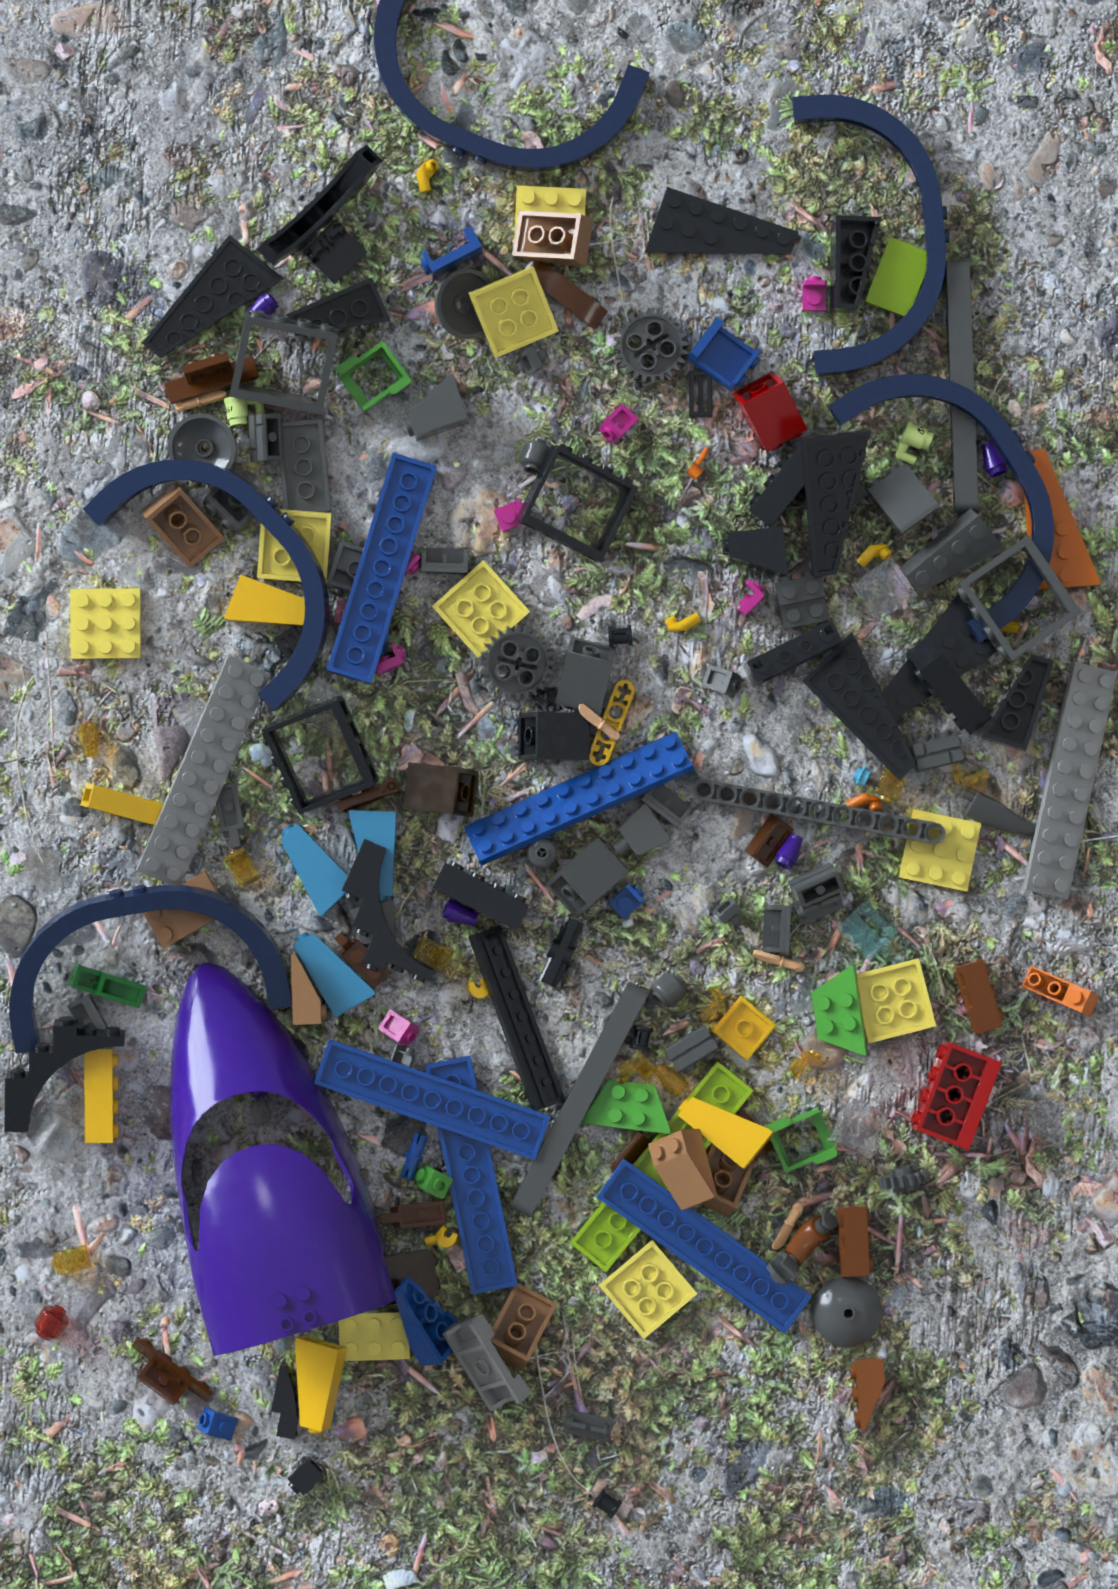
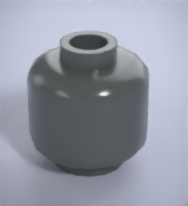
(533, 455)
(542, 862)
(668, 990)

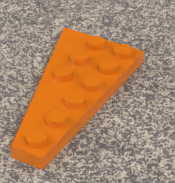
(1069, 554)

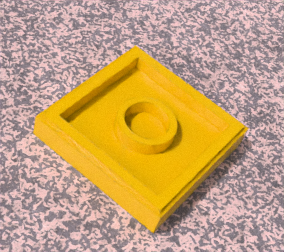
(743, 1028)

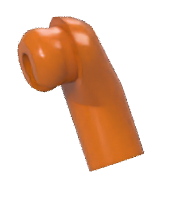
(865, 800)

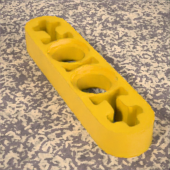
(616, 724)

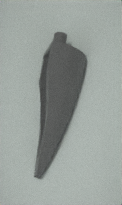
(994, 814)

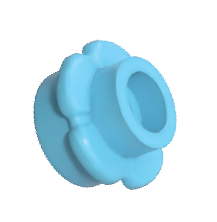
(861, 776)

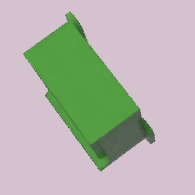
(354, 363)
(818, 1157)

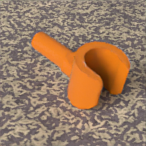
(694, 470)

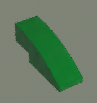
(107, 985)

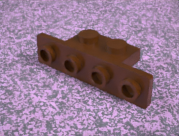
(207, 377)
(165, 1376)

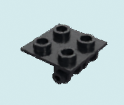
(334, 251)

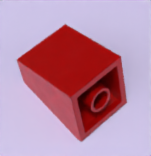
(770, 411)

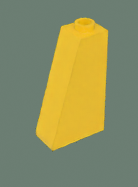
(264, 604)
(121, 804)
(728, 1132)
(318, 1380)

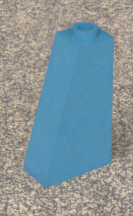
(380, 829)
(316, 869)
(334, 977)

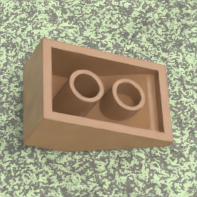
(553, 237)
(182, 524)
(173, 924)
(306, 999)
(684, 1167)
(728, 1180)
(521, 1325)

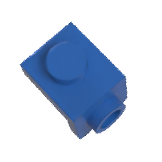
(217, 1424)

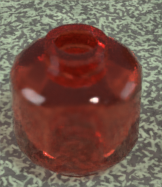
(51, 1322)

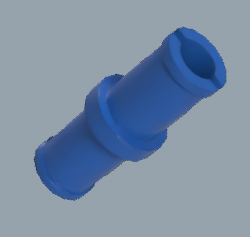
(414, 1156)

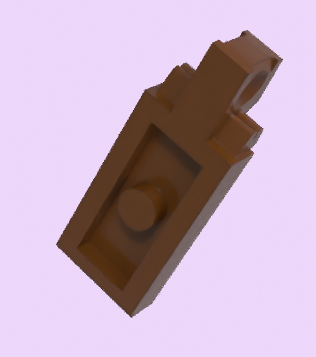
(368, 796)
(353, 953)
(416, 1215)

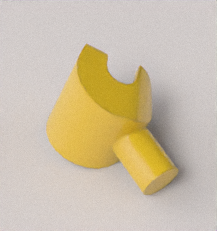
(478, 993)
(442, 1239)

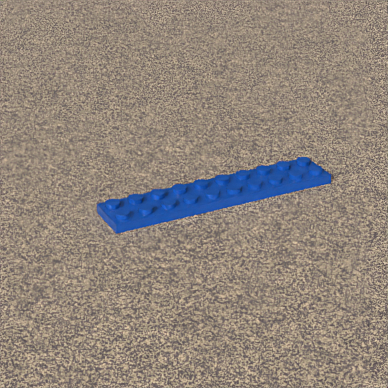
(381, 569)
(579, 798)
(432, 1099)
(475, 1195)
(702, 1245)

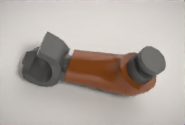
(805, 1240)

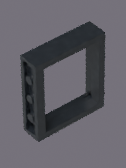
(598, 553)
(792, 653)
(355, 744)

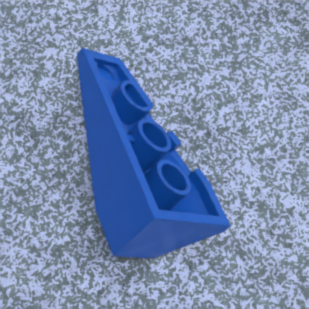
(423, 1323)

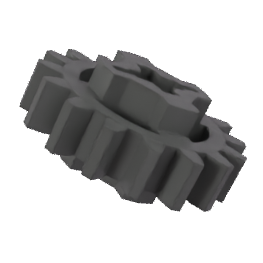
(904, 1178)

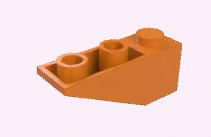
(1060, 991)

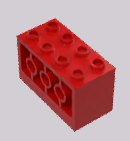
(971, 1099)

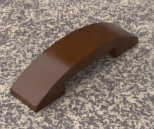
(569, 295)

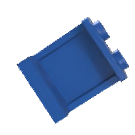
(454, 258)
(723, 356)

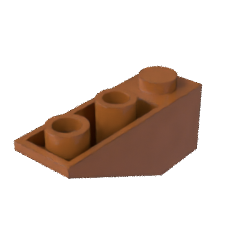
(869, 1383)

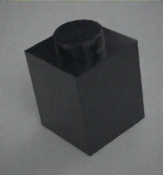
(305, 1476)

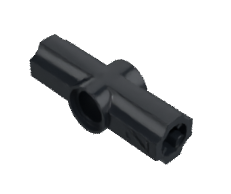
(561, 951)

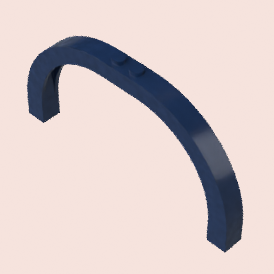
(871, 117)
(484, 149)
(1008, 445)
(316, 618)
(136, 901)

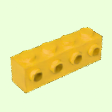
(100, 1096)

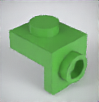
(432, 1181)

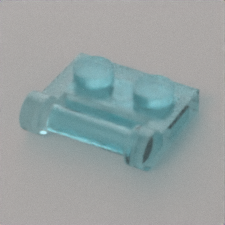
(862, 935)

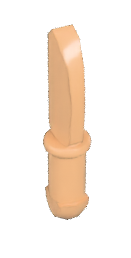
(201, 400)
(601, 724)
(777, 960)
(787, 1227)

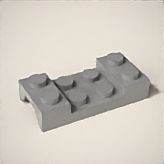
(483, 1364)

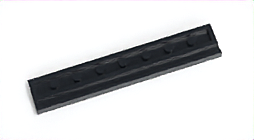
(516, 1018)

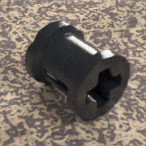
(620, 636)
(641, 1038)
(606, 1503)

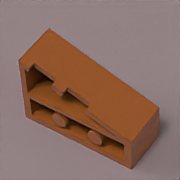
(978, 996)
(854, 1240)

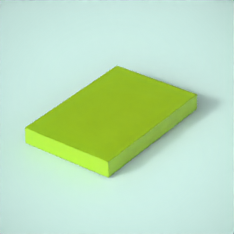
(897, 277)

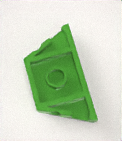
(840, 1012)
(628, 1107)

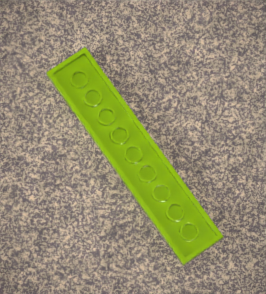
(608, 1232)

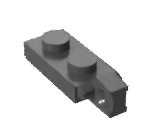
(230, 814)

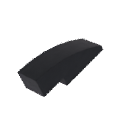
(285, 1404)

